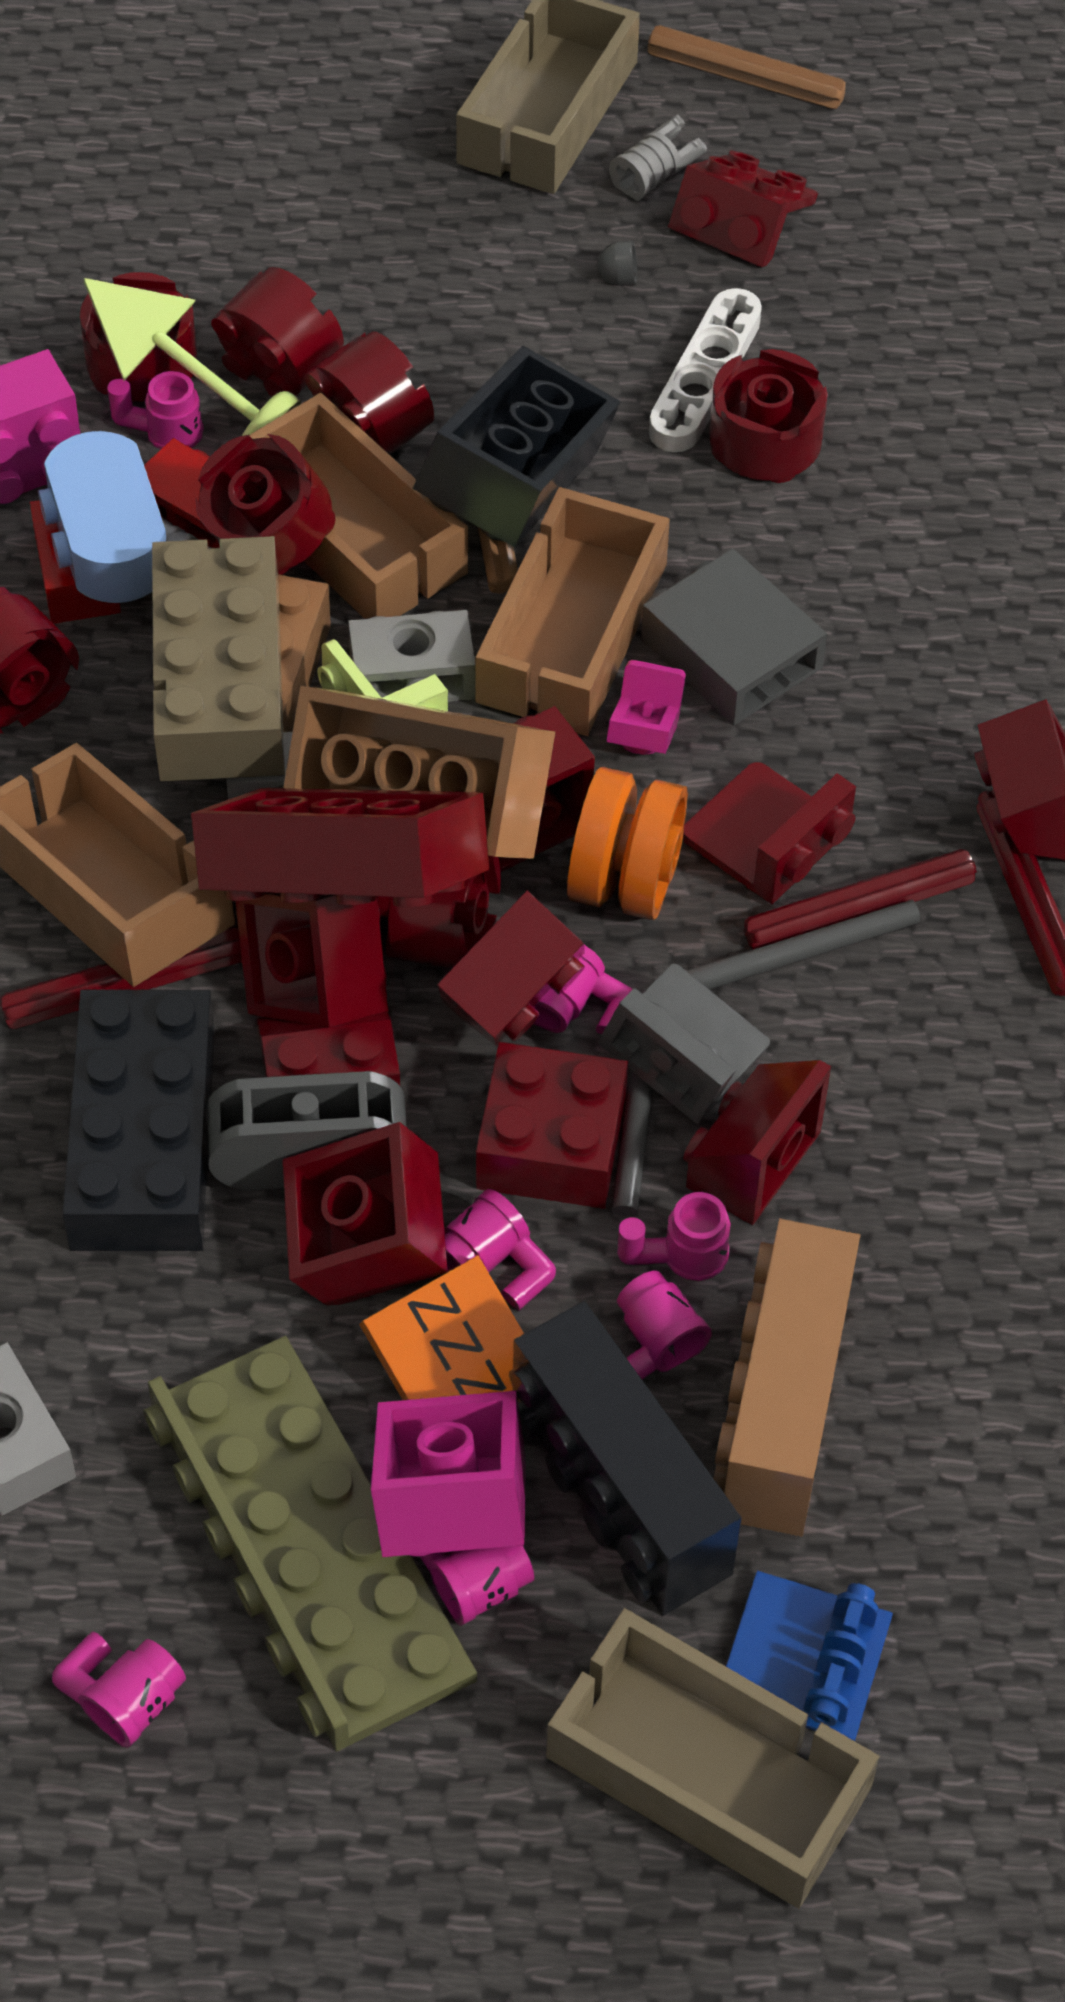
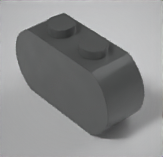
(274, 1118)

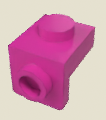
(647, 708)

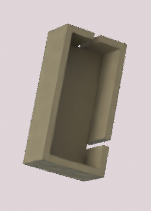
(547, 90)
(217, 659)
(710, 1757)

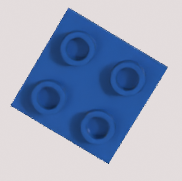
(812, 1648)

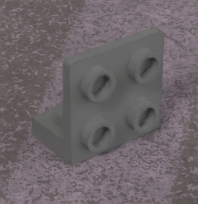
(683, 1041)

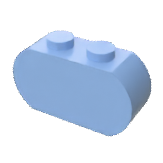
(102, 515)

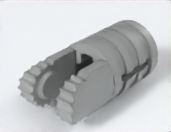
(653, 160)

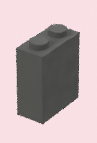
(733, 636)

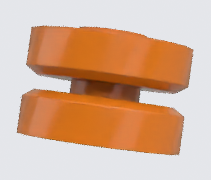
(627, 843)

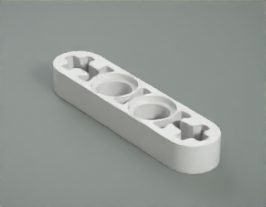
(701, 369)

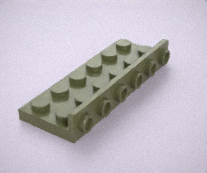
(307, 1544)

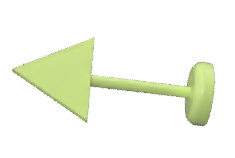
(140, 319)

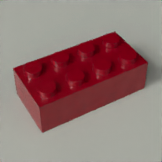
(341, 844)

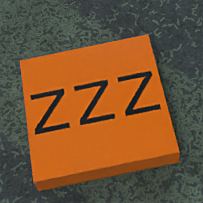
(447, 1336)

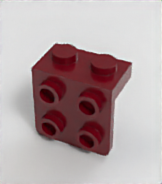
(738, 205)
(770, 829)

